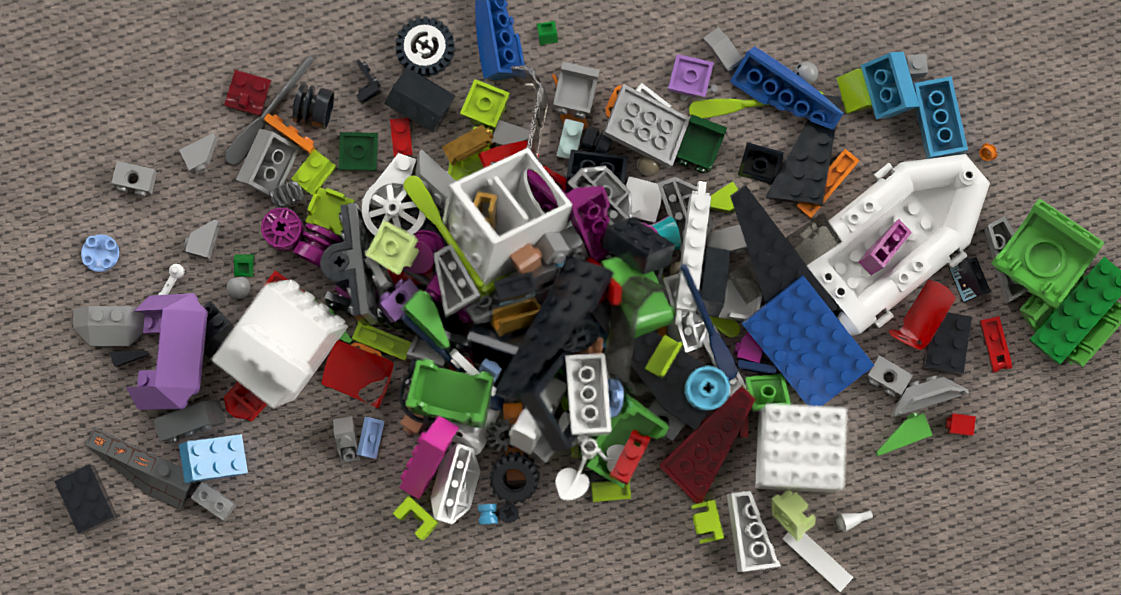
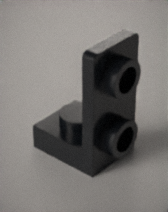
(367, 93)

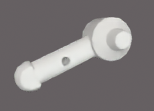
(176, 271)

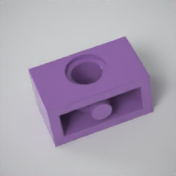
(387, 301)

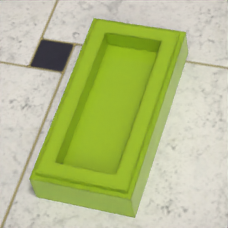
(609, 491)

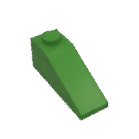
(425, 316)
(908, 432)

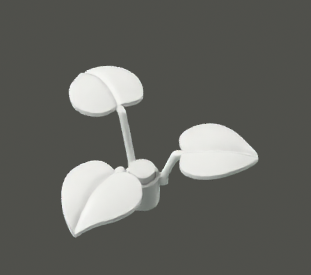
(572, 483)

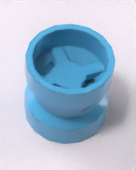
(487, 514)

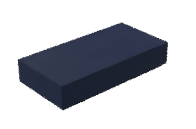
(756, 367)

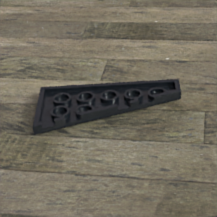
(807, 165)

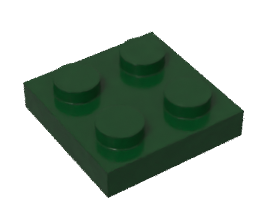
(358, 151)

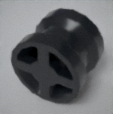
(510, 515)

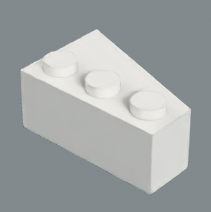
(401, 167)

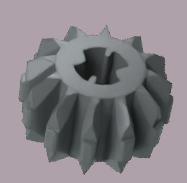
(287, 195)
(499, 442)

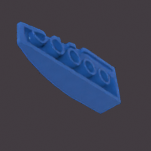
(496, 40)
(780, 87)

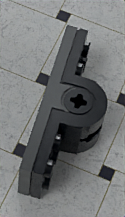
(347, 268)

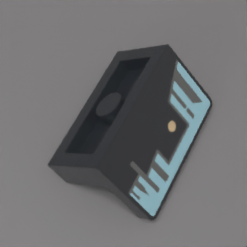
(969, 279)
(515, 288)

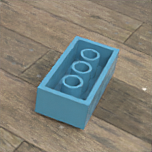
(939, 118)

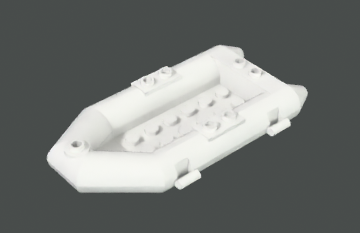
(940, 207)

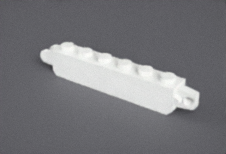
(692, 250)

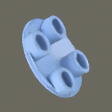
(100, 253)
(615, 395)

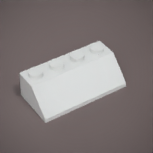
(588, 395)

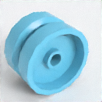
(715, 380)

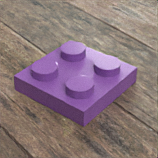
(690, 76)

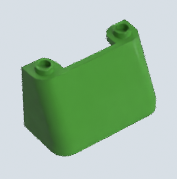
(655, 311)
(450, 394)
(631, 416)

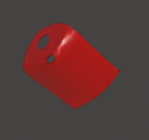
(925, 315)
(352, 369)

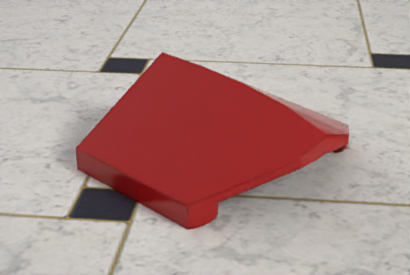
(243, 402)

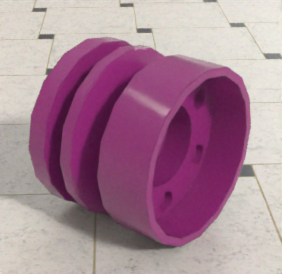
(293, 228)
(317, 243)

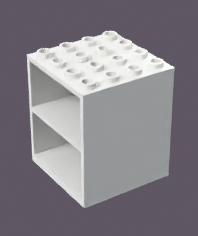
(296, 324)
(801, 448)

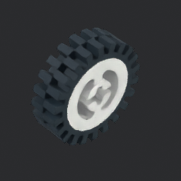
(415, 61)

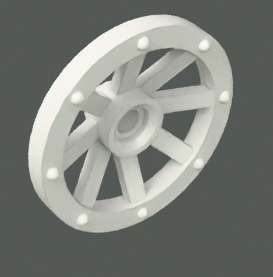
(398, 212)

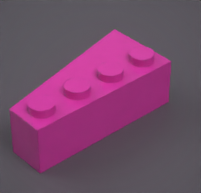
(427, 457)

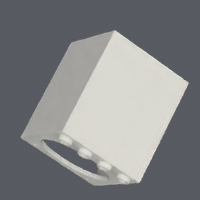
(518, 214)

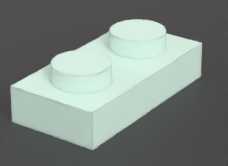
(570, 138)

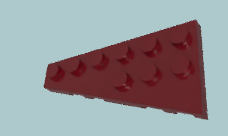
(701, 454)

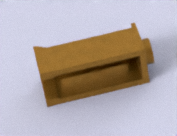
(468, 144)
(491, 199)
(514, 316)

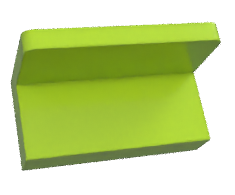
(663, 356)

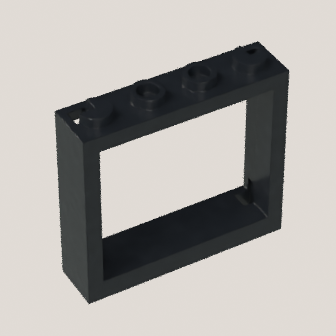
(537, 408)

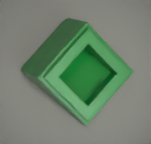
(547, 32)
(243, 265)

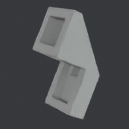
(723, 49)

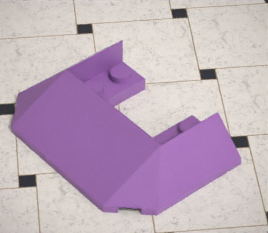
(180, 352)

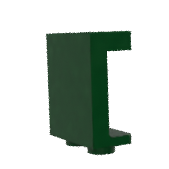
(700, 144)

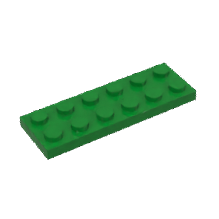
(1079, 312)

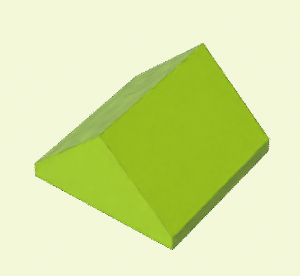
(854, 91)

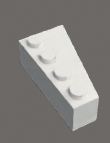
(749, 534)

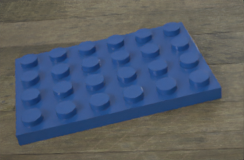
(808, 343)

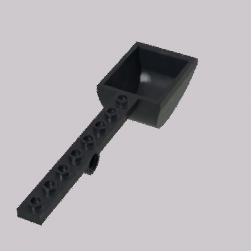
(480, 344)

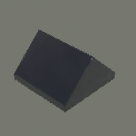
(760, 163)

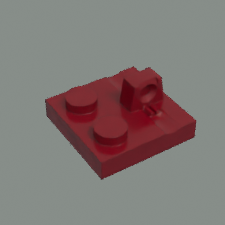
(247, 93)

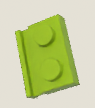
(314, 172)

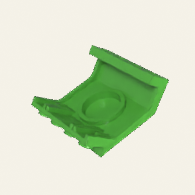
(1048, 253)
(1037, 312)

